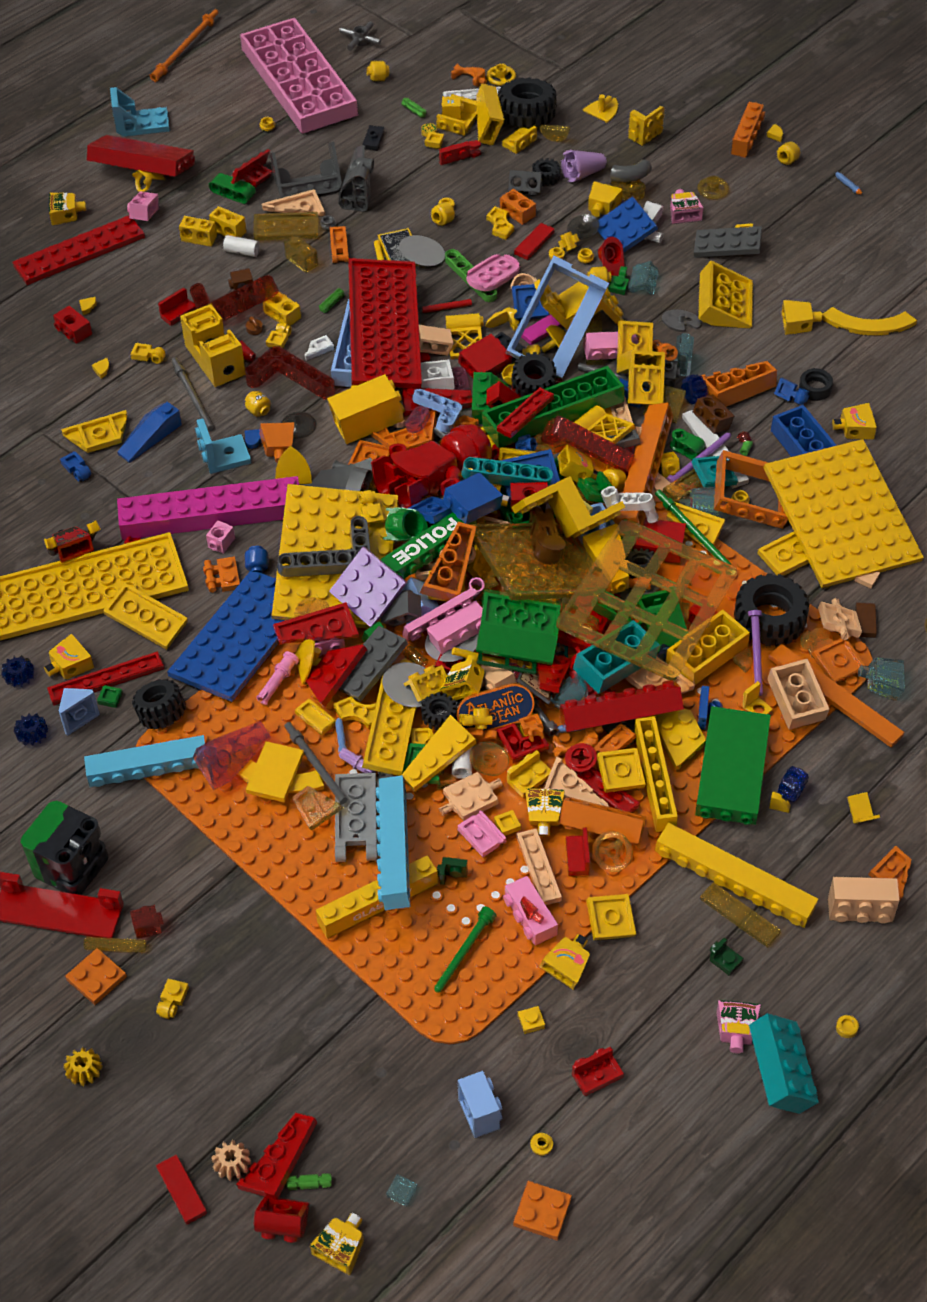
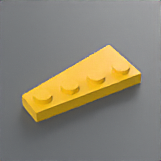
(441, 750)

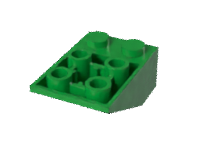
(653, 603)

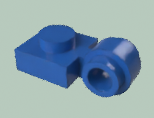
(787, 391)
(75, 464)

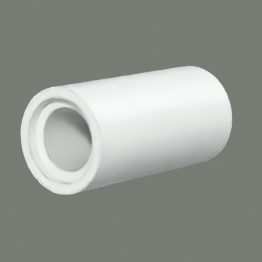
(241, 245)
(462, 766)

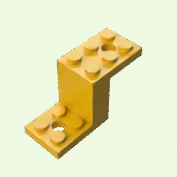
(565, 305)
(640, 363)
(568, 508)

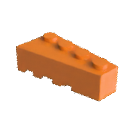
(741, 383)
(450, 568)

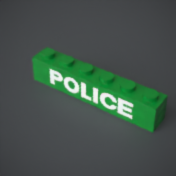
(422, 548)

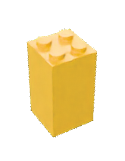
(366, 408)

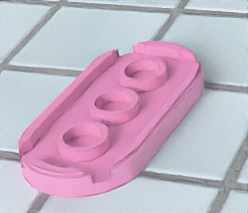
(493, 272)

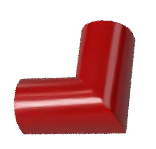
(519, 746)

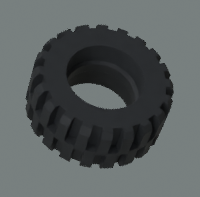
(527, 102)
(777, 592)

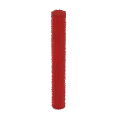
(444, 306)

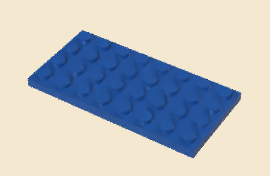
(232, 641)

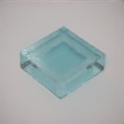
(401, 1190)

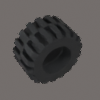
(533, 364)
(159, 704)

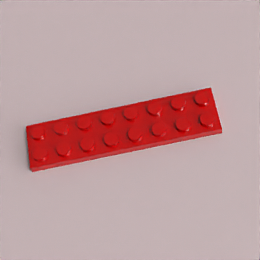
(78, 250)

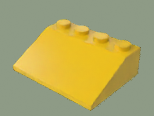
(725, 297)

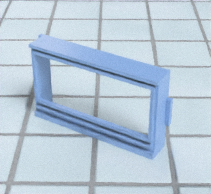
(580, 321)

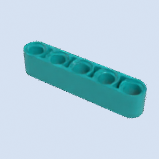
(499, 468)

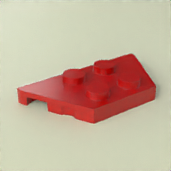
(333, 671)

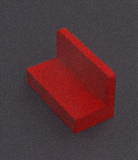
(175, 306)
(578, 854)

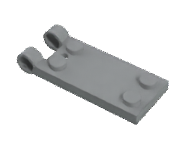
(357, 815)

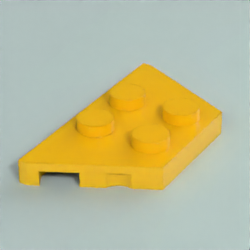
(98, 432)
(680, 735)

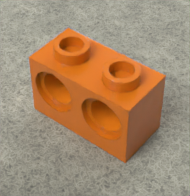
(518, 206)

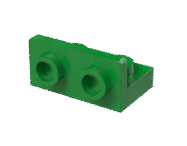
(592, 488)

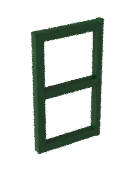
(507, 666)

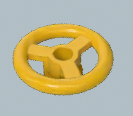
(501, 71)

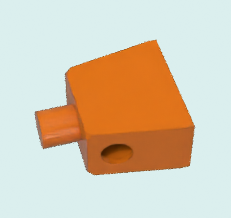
(276, 438)

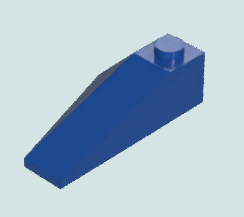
(150, 430)

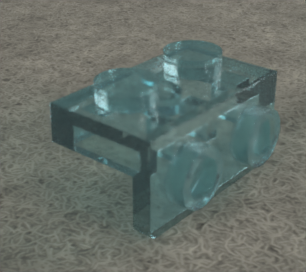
(643, 277)

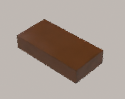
(867, 619)

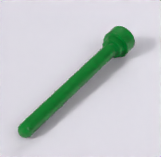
(486, 917)

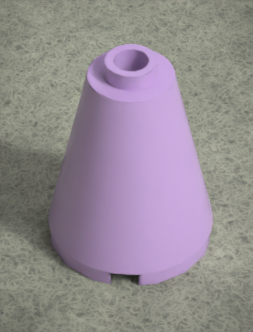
(581, 164)

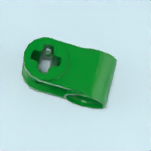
(688, 444)

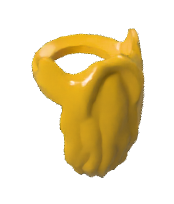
(148, 179)
(502, 317)

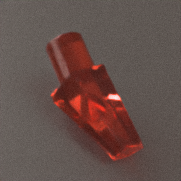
(531, 910)

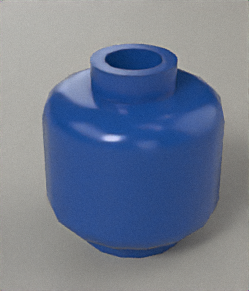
(256, 559)

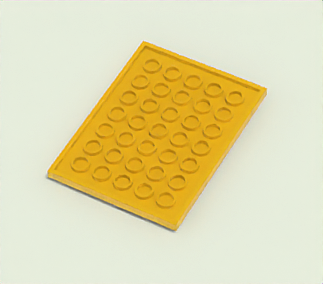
(842, 513)
(321, 522)

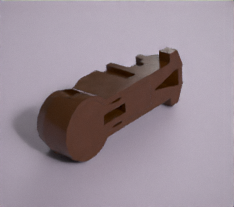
(546, 542)

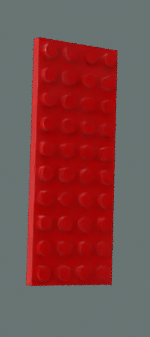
(384, 322)

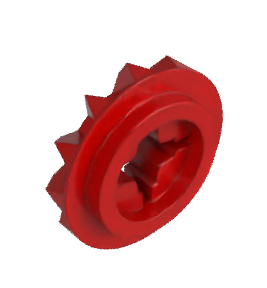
(575, 751)

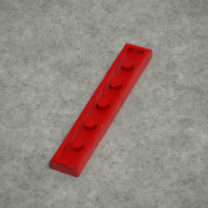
(109, 676)

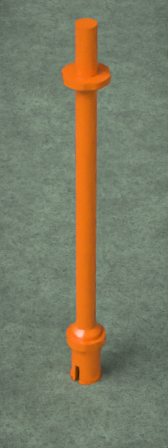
(161, 69)

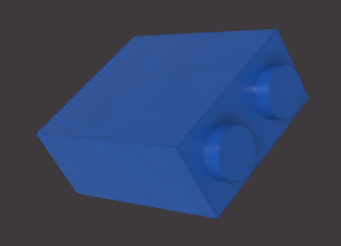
(472, 498)

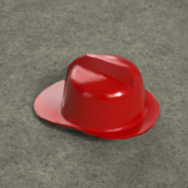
(611, 255)

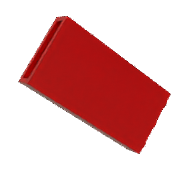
(140, 155)

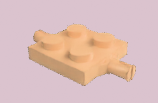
(839, 619)
(470, 796)

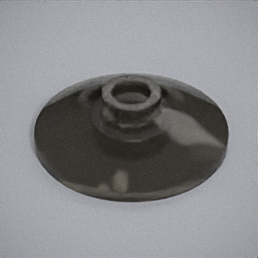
(583, 226)
(303, 423)

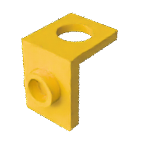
(751, 699)
(861, 808)

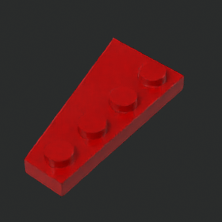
(463, 397)
(320, 625)
(274, 1168)

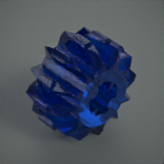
(694, 387)
(17, 671)
(30, 729)
(793, 783)

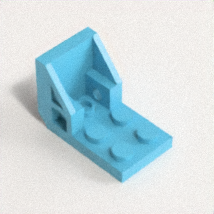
(136, 122)

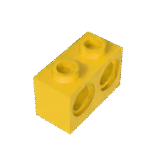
(228, 222)
(197, 231)
(282, 309)

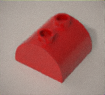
(281, 1218)

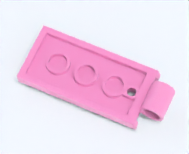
(414, 629)

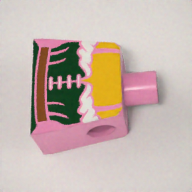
(685, 207)
(734, 1023)

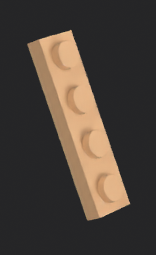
(539, 866)

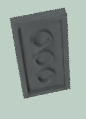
(728, 241)
(381, 652)

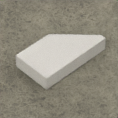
(318, 347)

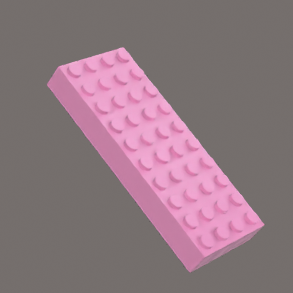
(298, 75)

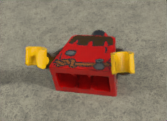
(72, 542)

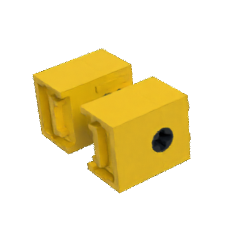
(215, 352)

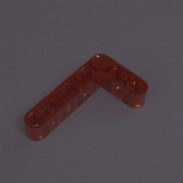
(237, 300)
(282, 361)
(564, 430)

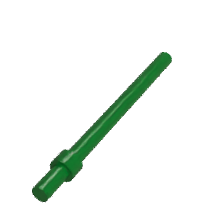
(669, 504)

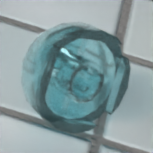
(571, 689)

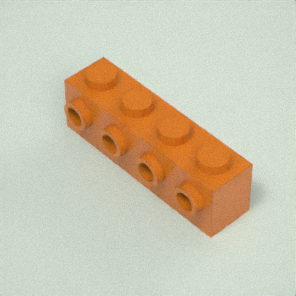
(747, 129)
(601, 819)

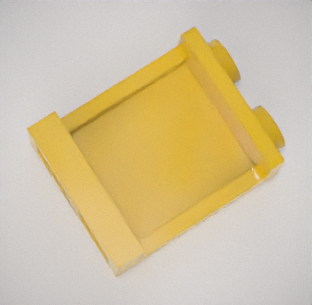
(462, 125)

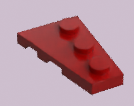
(552, 676)

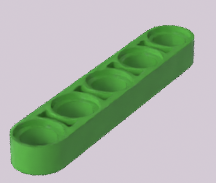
(462, 272)

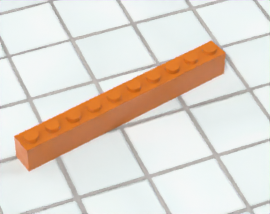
(647, 456)

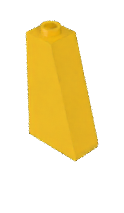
(488, 114)
(594, 543)

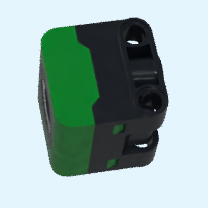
(64, 848)

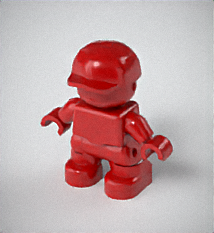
(429, 466)

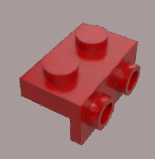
(596, 1071)

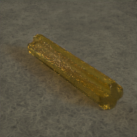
(115, 944)

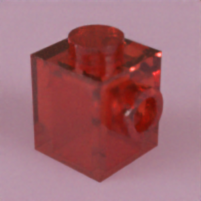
(146, 921)

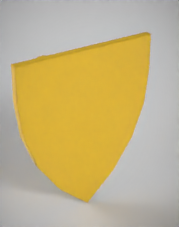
(603, 109)
(557, 335)
(293, 464)
(307, 656)

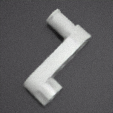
(654, 212)
(632, 502)

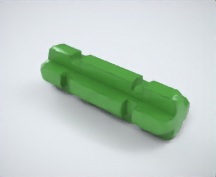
(415, 108)
(331, 300)
(309, 1181)

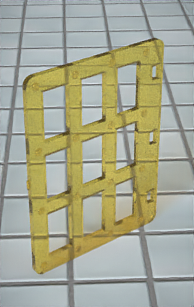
(608, 563)

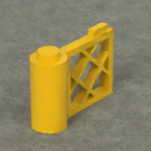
(463, 326)
(595, 419)

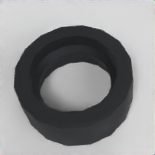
(817, 375)

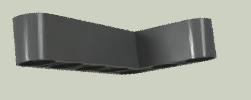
(332, 557)

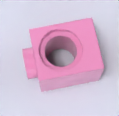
(220, 537)

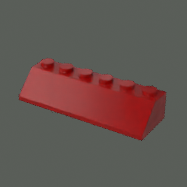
(621, 706)

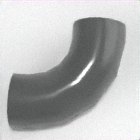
(630, 173)

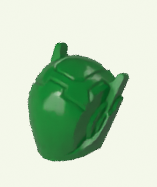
(403, 524)

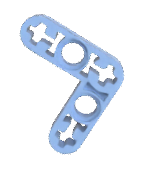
(449, 409)

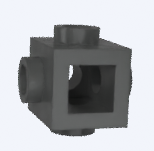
(671, 373)

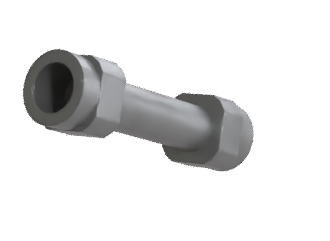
(550, 727)

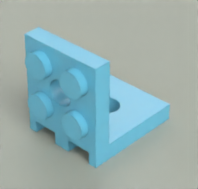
(214, 451)

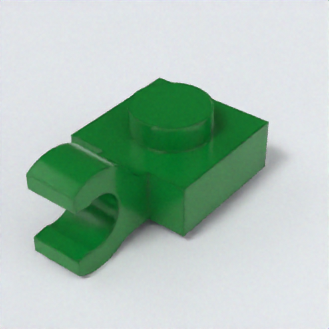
(619, 284)

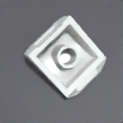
(437, 375)

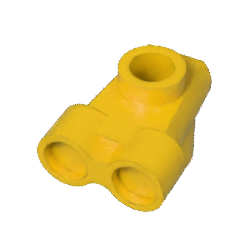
(479, 718)

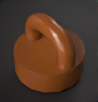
(254, 326)

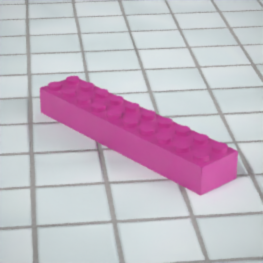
(203, 507)

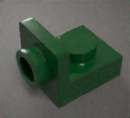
(452, 867)
(725, 957)

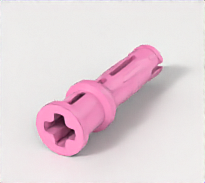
(282, 671)

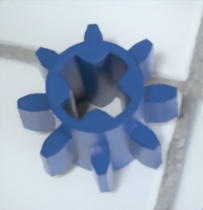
(526, 443)

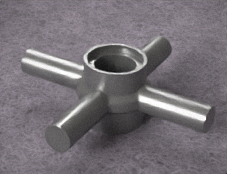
(360, 35)

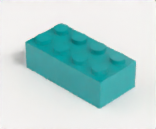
(604, 669)
(783, 1063)

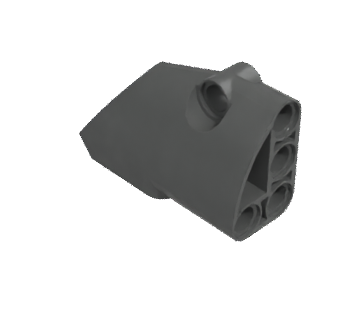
(356, 190)
(351, 477)

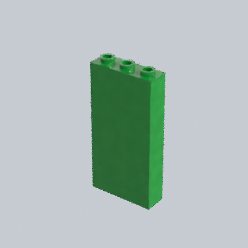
(733, 765)

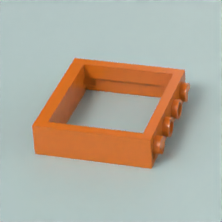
(750, 467)

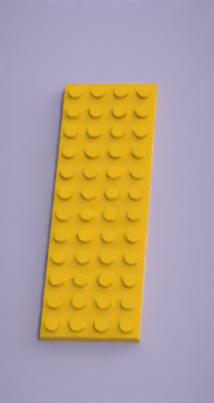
(86, 584)

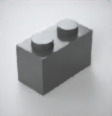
(403, 609)

